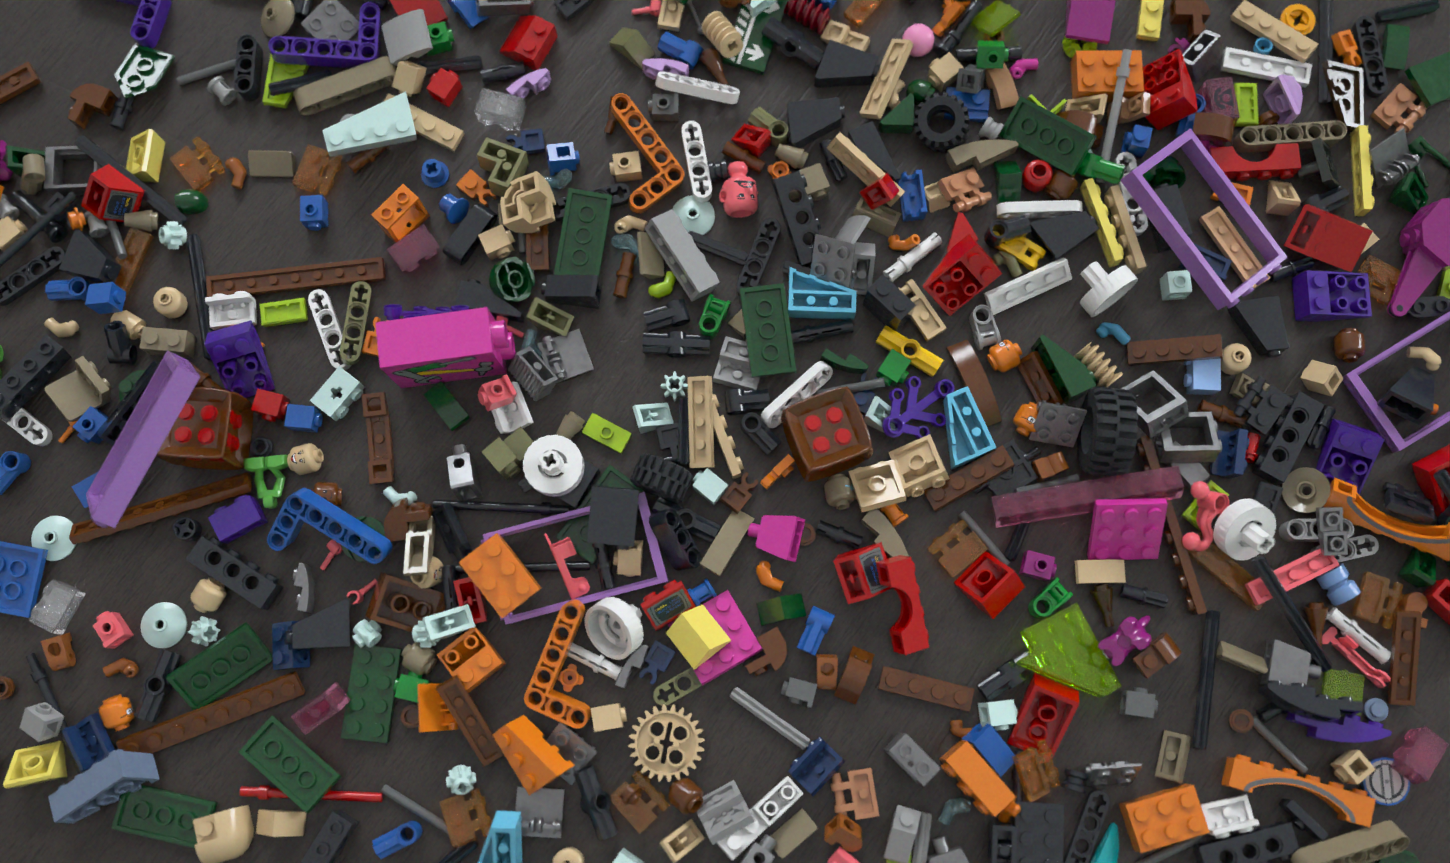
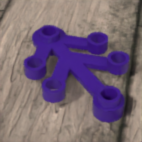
(394, 311)
(914, 409)

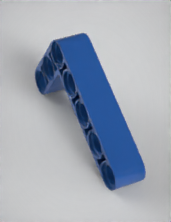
(326, 524)

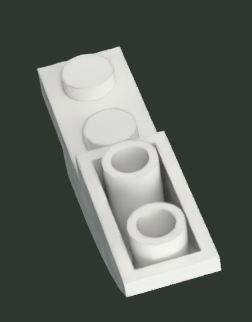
(764, 813)

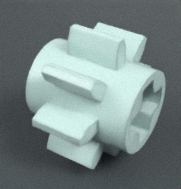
(172, 235)
(675, 380)
(204, 631)
(367, 633)
(420, 635)
(461, 779)

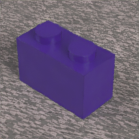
(237, 518)

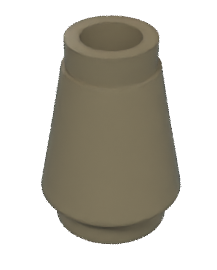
(792, 155)
(142, 220)
(570, 425)

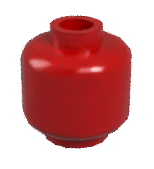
(1037, 175)

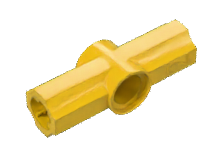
(921, 359)

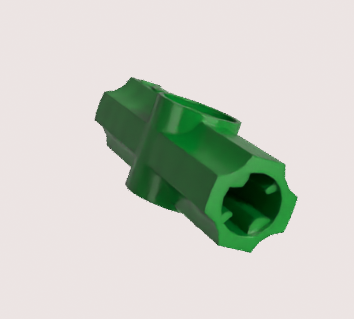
(1096, 167)

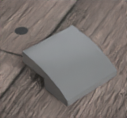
(407, 36)
(853, 228)
(734, 366)
(724, 812)

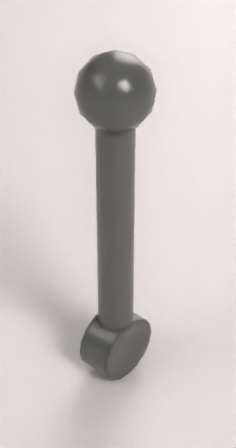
(690, 3)

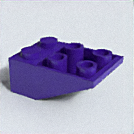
(1331, 296)
(239, 359)
(1348, 453)

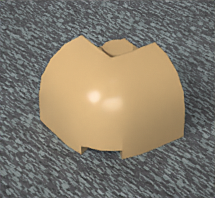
(528, 204)
(223, 834)

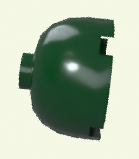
(1166, 172)
(511, 279)

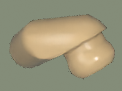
(894, 99)
(62, 330)

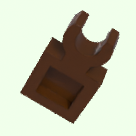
(738, 495)

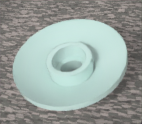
(702, 221)
(60, 545)
(174, 625)

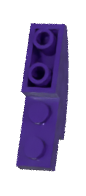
(1345, 729)

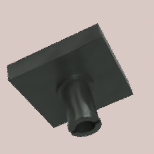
(1323, 165)

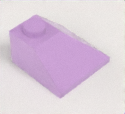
(1285, 98)

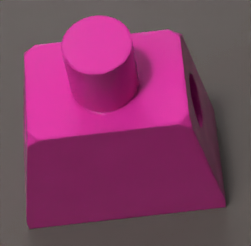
(778, 535)

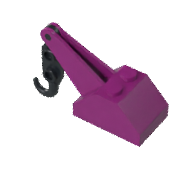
(1427, 253)

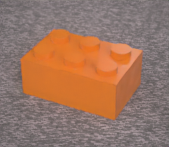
(1096, 70)
(500, 575)
(976, 778)
(1163, 818)

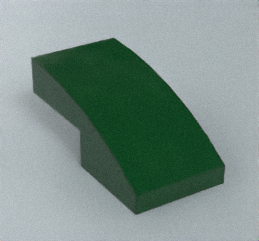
(1395, 46)
(850, 365)
(446, 406)

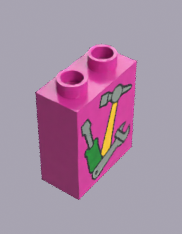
(444, 347)

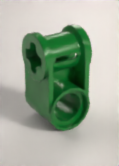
(715, 313)
(1052, 596)

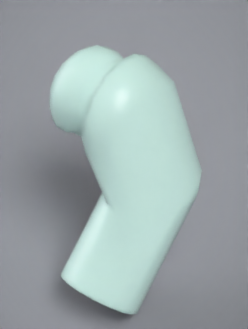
(393, 496)

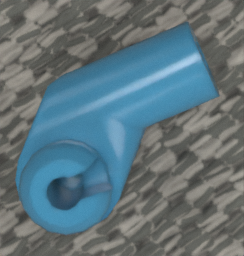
(1113, 329)

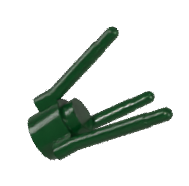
(1421, 148)

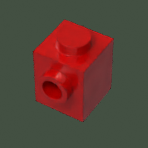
(444, 86)
(270, 405)

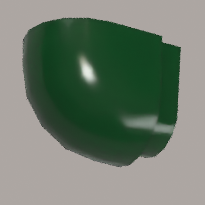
(920, 90)
(191, 201)

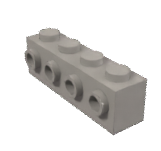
(682, 255)

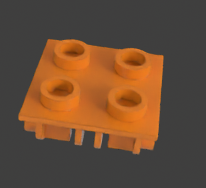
(433, 711)

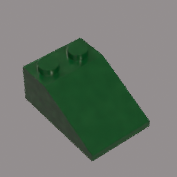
(1066, 371)

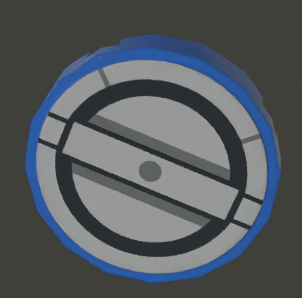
(1385, 783)

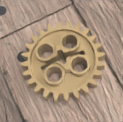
(687, 746)

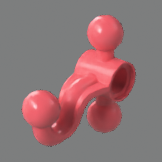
(1210, 505)

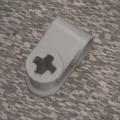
(984, 332)

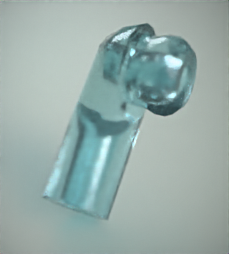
(560, 179)
(625, 241)
(529, 340)
(953, 807)

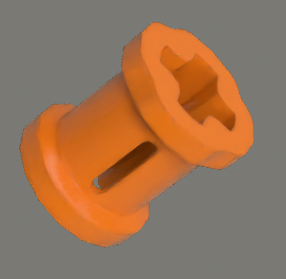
(894, 514)

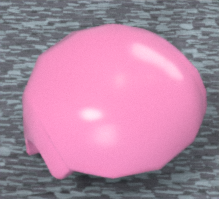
(921, 37)

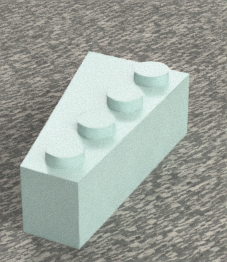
(373, 128)

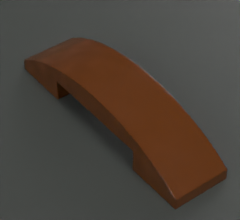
(974, 377)
(379, 438)

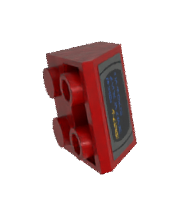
(111, 194)
(859, 572)
(667, 605)

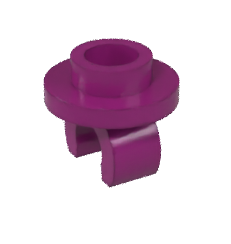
(1183, 44)

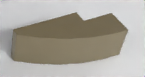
(979, 153)
(885, 533)
(726, 542)
(419, 547)

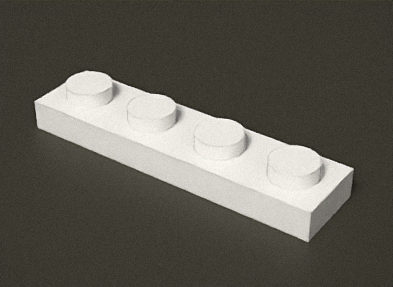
(1264, 66)
(1028, 285)

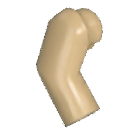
(628, 223)
(1432, 359)

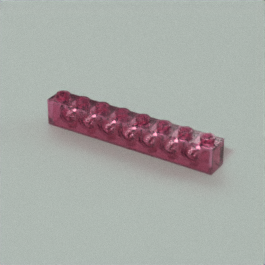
(1081, 496)

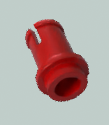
(1251, 455)

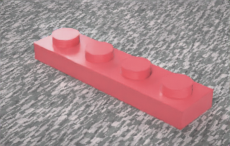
(1293, 574)

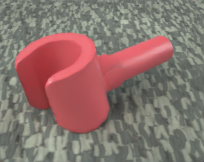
(654, 9)
(509, 328)
(335, 549)
(360, 593)

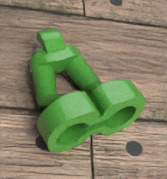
(271, 463)

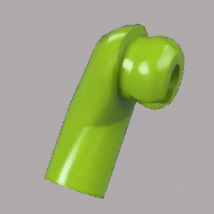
(664, 288)

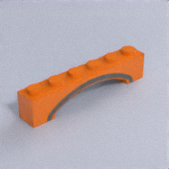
(1358, 511)
(1350, 806)

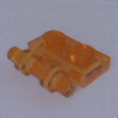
(311, 168)
(192, 169)
(1381, 275)
(960, 555)
(1372, 597)
(1031, 773)
(640, 814)
(458, 819)

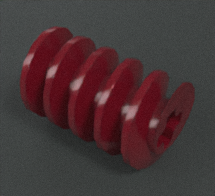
(808, 14)

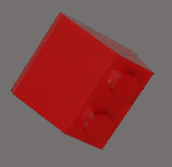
(530, 41)
(990, 584)

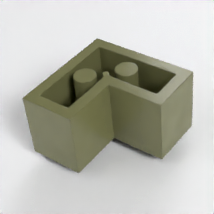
(504, 162)
(509, 454)

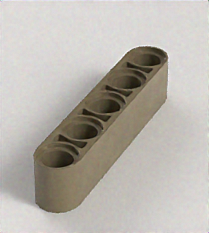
(345, 86)
(1297, 131)
(1357, 846)

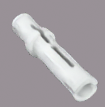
(905, 263)
(1350, 628)
(594, 661)

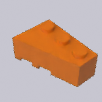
(530, 755)

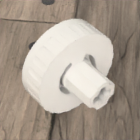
(1105, 288)
(538, 459)
(1241, 537)
(620, 634)

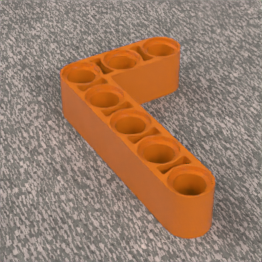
(649, 152)
(554, 666)

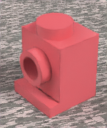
(504, 395)
(119, 629)

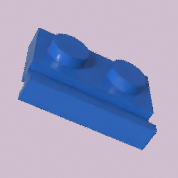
(976, 104)

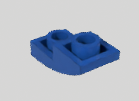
(468, 11)

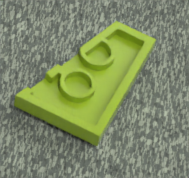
(280, 72)

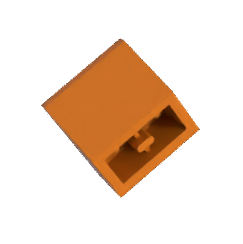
(471, 658)

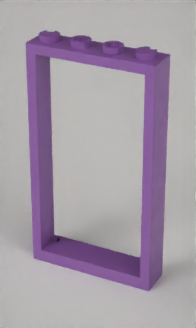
(1178, 239)
(1369, 404)
(140, 439)
(652, 541)

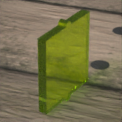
(995, 18)
(1343, 684)

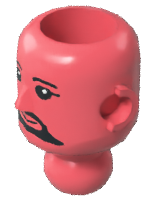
(739, 192)

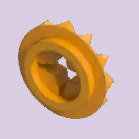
(1306, 21)

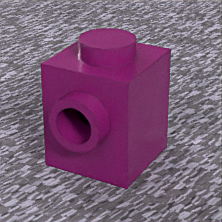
(1037, 566)

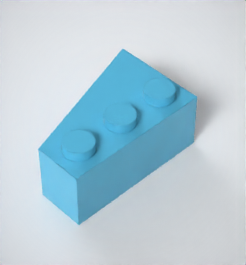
(819, 299)
(965, 429)
(503, 839)

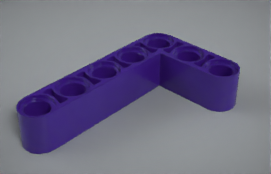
(144, 24)
(335, 47)

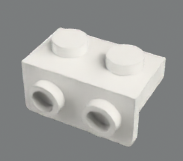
(231, 309)
(513, 415)
(1229, 815)

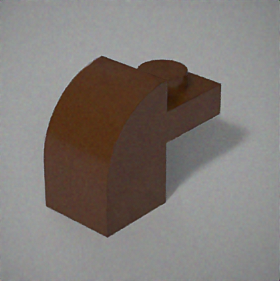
(1192, 13)
(90, 99)
(1085, 121)
(1213, 128)
(400, 514)
(774, 650)
(1159, 653)
(854, 675)

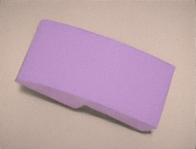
(653, 66)
(535, 81)

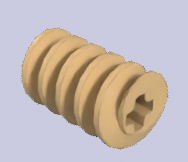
(722, 34)
(1098, 366)

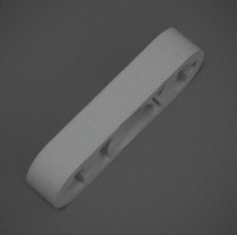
(1352, 542)

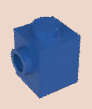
(314, 212)
(105, 298)
(303, 418)
(89, 425)

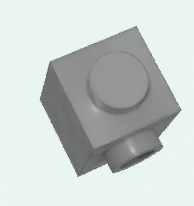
(41, 721)

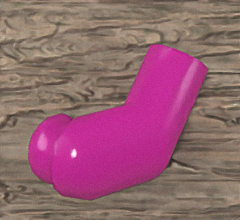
(1021, 66)

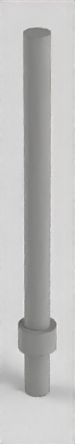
(1122, 73)

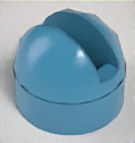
(1262, 42)

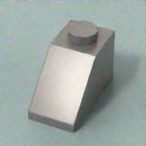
(864, 264)
(902, 834)

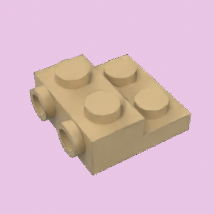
(919, 466)
(877, 485)

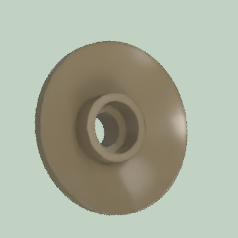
(277, 17)
(1298, 481)

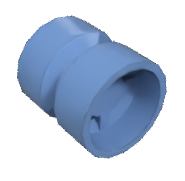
(1338, 585)

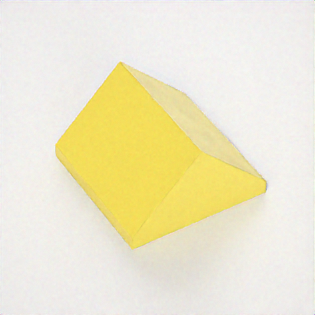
(146, 156)
(697, 635)
(36, 765)

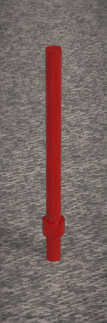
(265, 792)

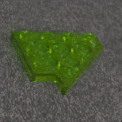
(1069, 652)

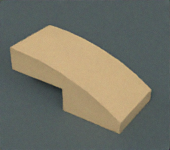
(842, 34)
(1099, 571)

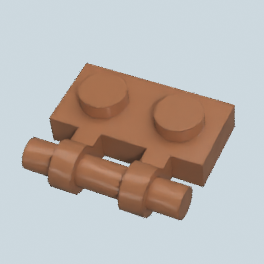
(1394, 105)
(962, 184)
(862, 793)

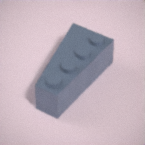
(102, 785)

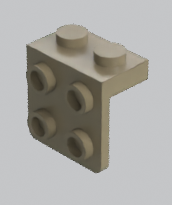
(79, 390)

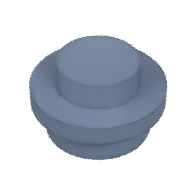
(1375, 709)

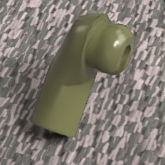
(1008, 260)

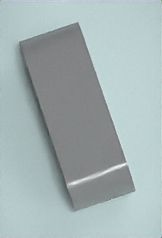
(1305, 530)

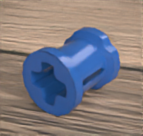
(701, 592)

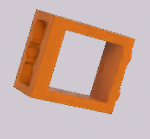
(395, 223)

